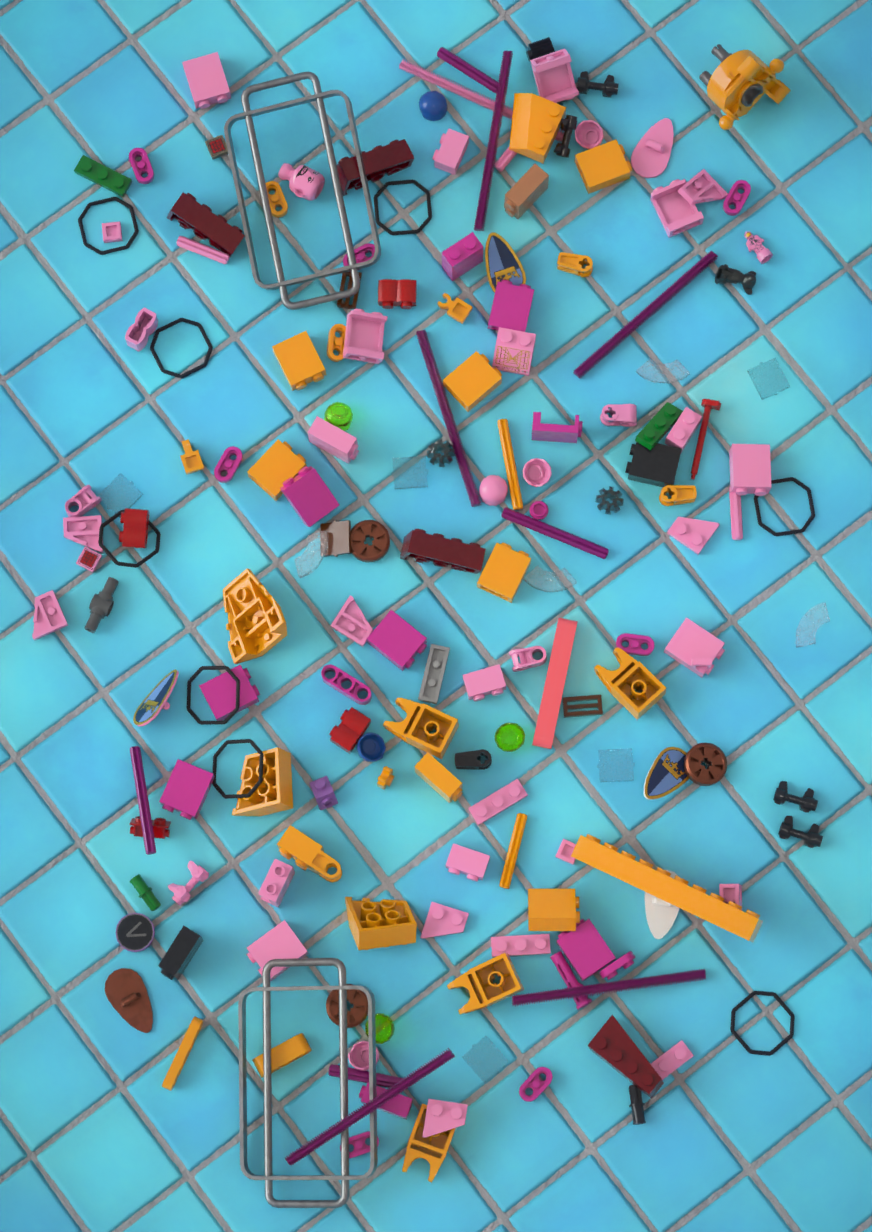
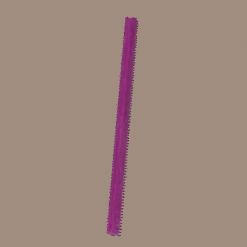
(493, 142)
(670, 292)
(447, 414)
(605, 987)
(369, 1107)

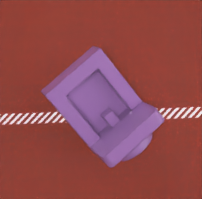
(323, 793)

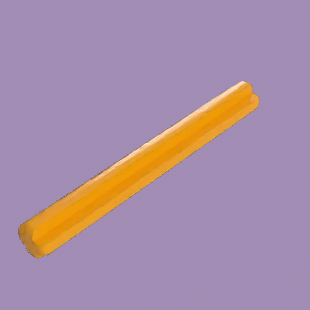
(510, 464)

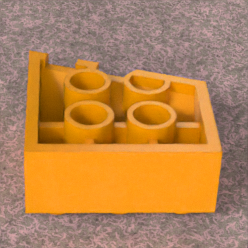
(534, 125)
(276, 788)
(380, 923)

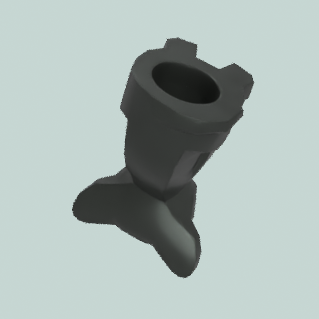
(729, 275)

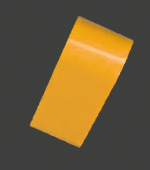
(284, 1053)

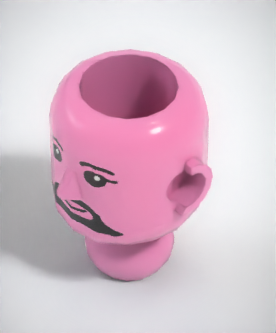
(303, 181)

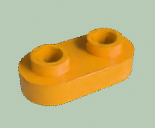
(276, 199)
(336, 343)

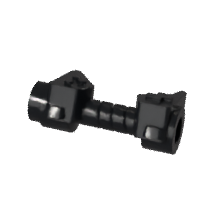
(608, 88)
(567, 125)
(806, 803)
(810, 839)

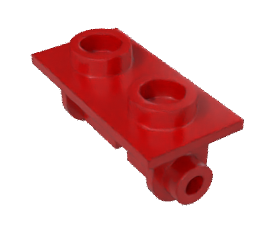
(159, 827)

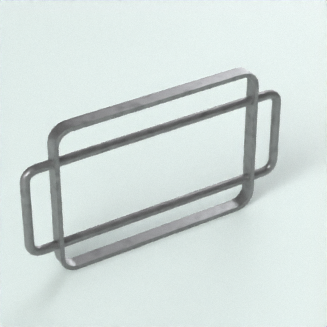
(247, 115)
(269, 1177)

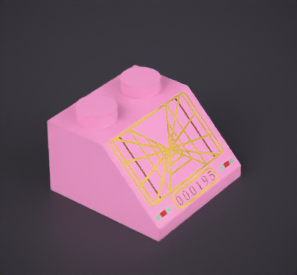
(514, 351)

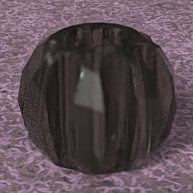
(444, 448)
(614, 496)

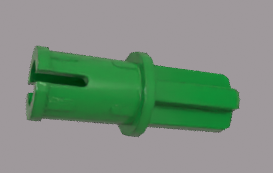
(145, 892)

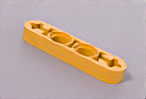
(182, 1053)

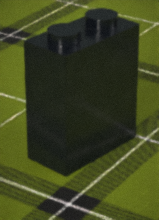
(653, 466)
(180, 953)

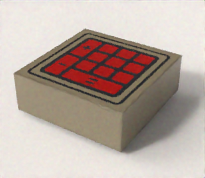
(217, 147)

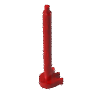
(708, 404)

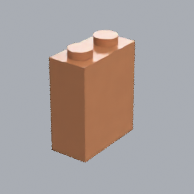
(526, 191)

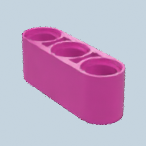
(342, 676)

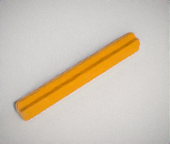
(513, 851)

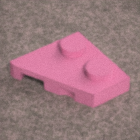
(702, 189)
(83, 530)
(692, 532)
(47, 615)
(352, 622)
(443, 921)
(443, 1116)

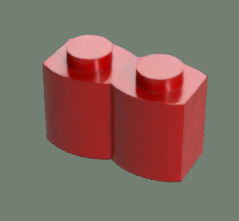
(397, 293)
(135, 528)
(350, 729)

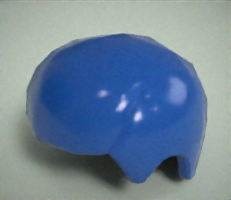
(433, 105)
(371, 747)

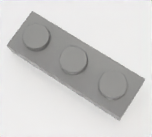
(434, 674)

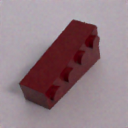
(377, 163)
(206, 224)
(443, 551)
(622, 1054)

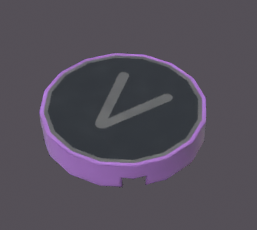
(135, 932)

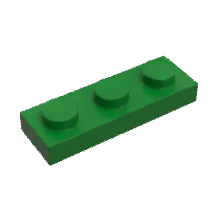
(103, 176)
(658, 426)

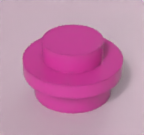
(538, 510)

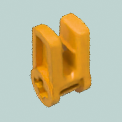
(573, 264)
(679, 494)

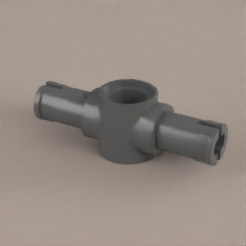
(101, 605)

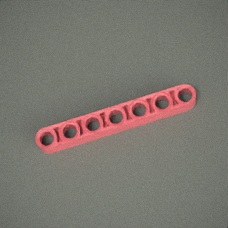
(554, 683)

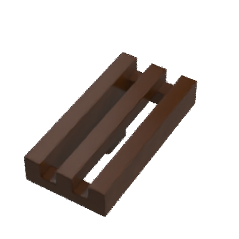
(343, 281)
(581, 706)

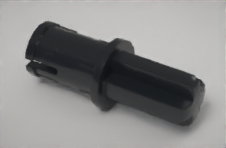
(636, 1105)

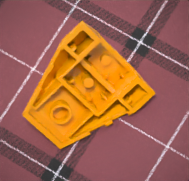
(253, 618)

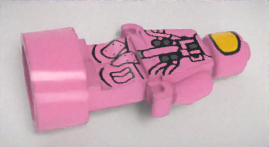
(755, 243)

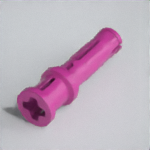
(569, 978)

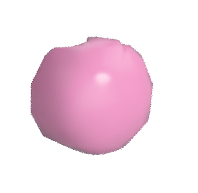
(589, 134)
(537, 472)
(493, 490)
(359, 1056)

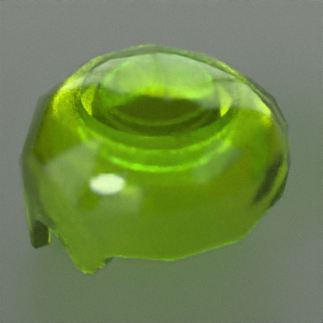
(339, 415)
(509, 737)
(384, 1028)

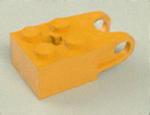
(626, 679)
(419, 722)
(308, 854)
(481, 986)
(431, 1148)

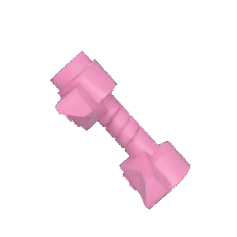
(181, 893)

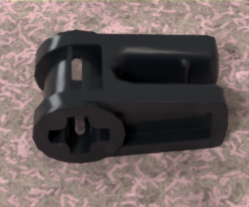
(471, 760)

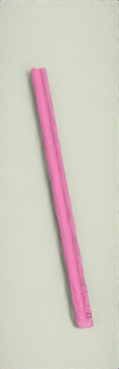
(474, 97)

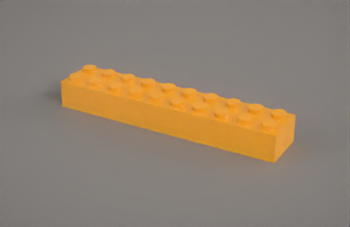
(666, 888)

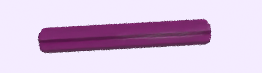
(468, 69)
(363, 1076)

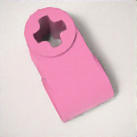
(622, 415)
(82, 501)
(526, 658)

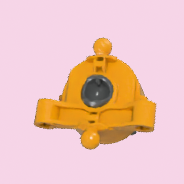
(741, 82)

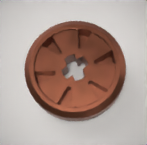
(379, 546)
(713, 756)
(358, 1012)

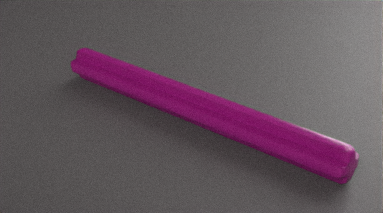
(555, 533)
(143, 802)

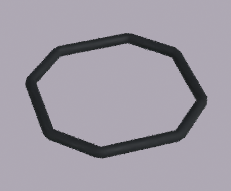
(397, 183)
(114, 249)
(192, 370)
(792, 531)
(123, 563)
(237, 694)
(260, 768)
(740, 1039)

